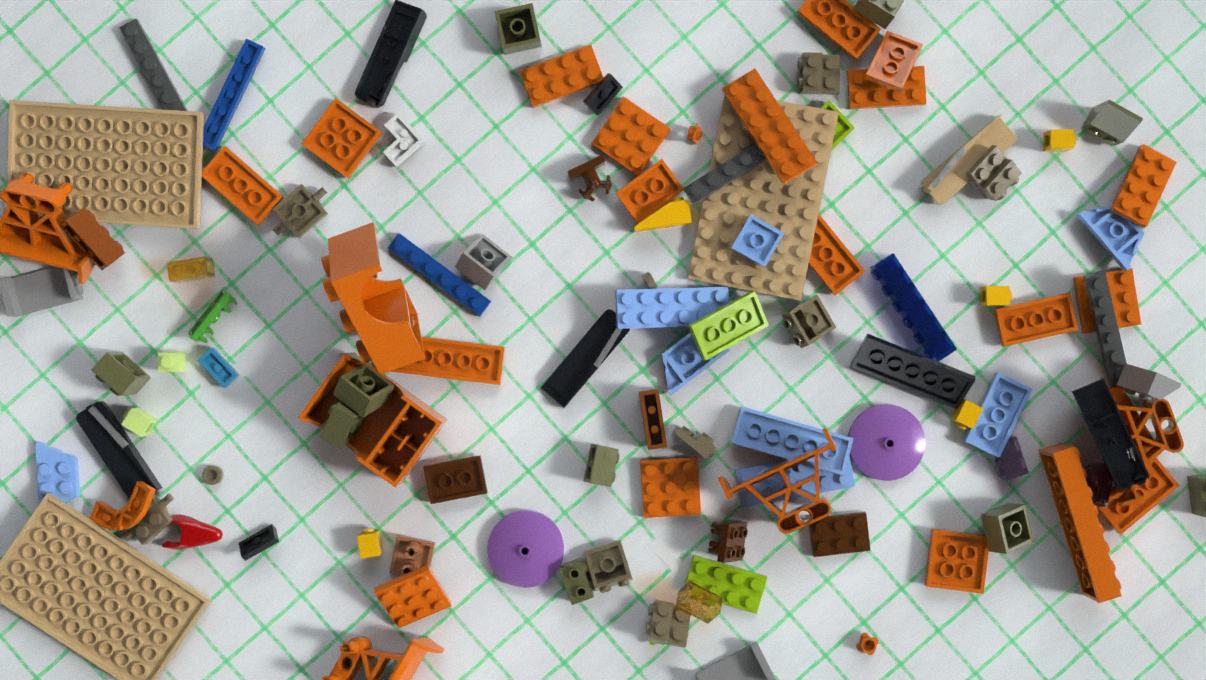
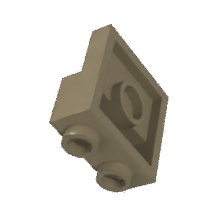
(819, 73)
(994, 174)
(808, 322)
(699, 442)
(608, 566)
(667, 624)

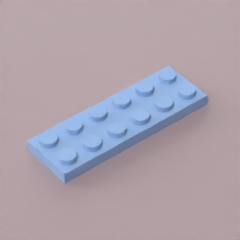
(666, 306)
(789, 439)
(827, 481)

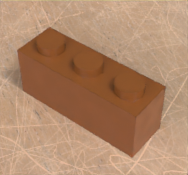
(93, 238)
(652, 419)

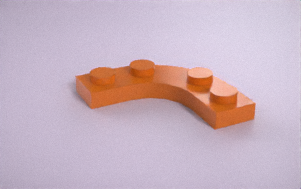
(130, 514)

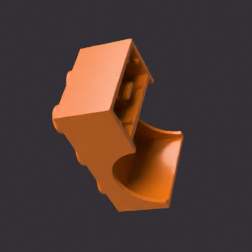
(372, 307)
(389, 437)

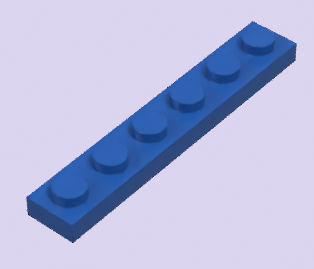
(231, 94)
(439, 274)

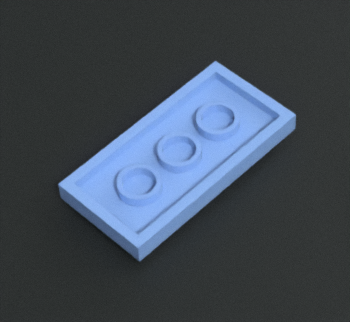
(1000, 413)

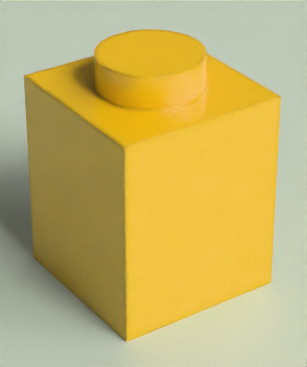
(1059, 140)
(995, 296)
(966, 415)
(369, 543)

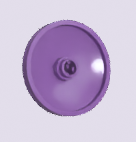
(874, 429)
(531, 531)

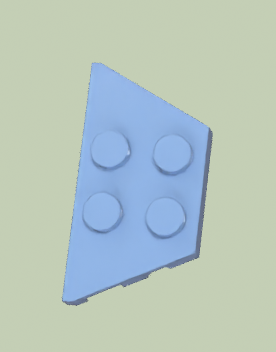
(1114, 233)
(684, 362)
(56, 473)

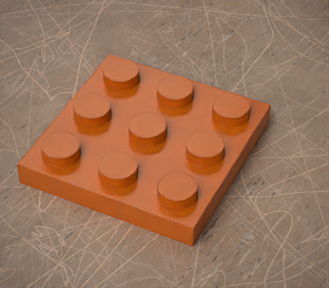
(630, 136)
(342, 138)
(1123, 297)
(670, 487)
(957, 561)
(412, 596)

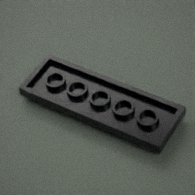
(912, 371)

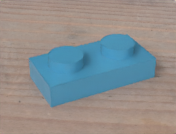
(218, 367)

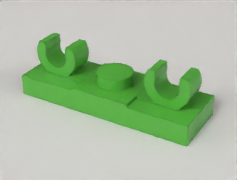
(211, 315)

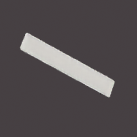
(244, 369)
(669, 558)

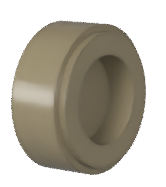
(649, 281)
(212, 475)

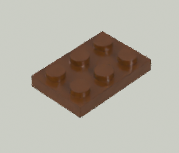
(455, 479)
(840, 534)

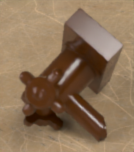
(590, 176)

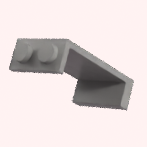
(40, 290)
(742, 665)

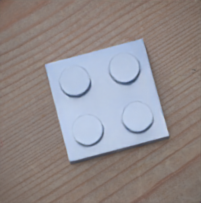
(757, 240)

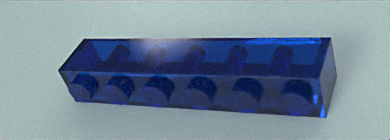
(912, 307)

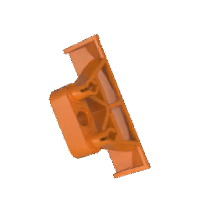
(42, 237)
(1168, 439)
(790, 521)
(360, 653)

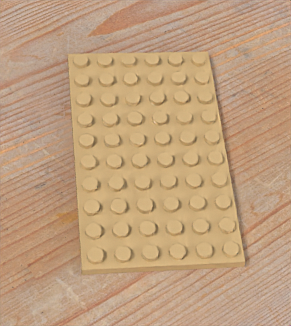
(119, 160)
(760, 192)
(97, 593)

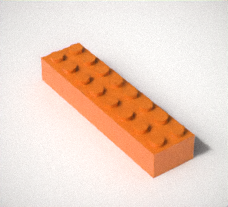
(1080, 522)

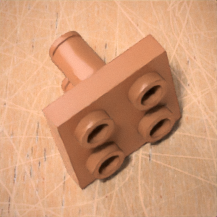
(411, 554)

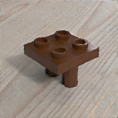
(731, 541)

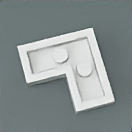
(407, 140)

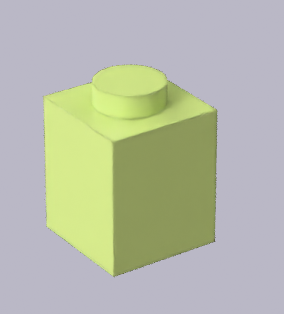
(172, 362)
(139, 421)

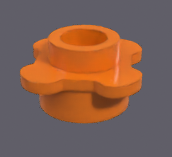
(694, 134)
(872, 644)

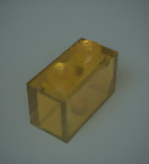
(190, 269)
(699, 602)

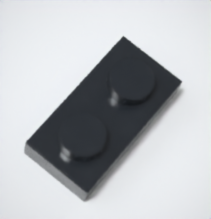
(602, 94)
(258, 542)

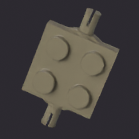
(300, 211)
(153, 522)

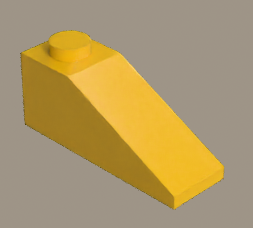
(671, 215)

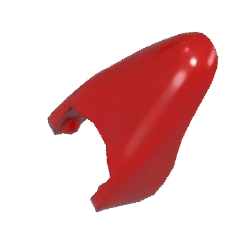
(193, 533)

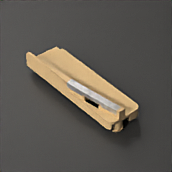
(954, 174)

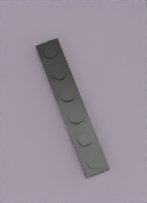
(152, 66)
(724, 174)
(1105, 325)

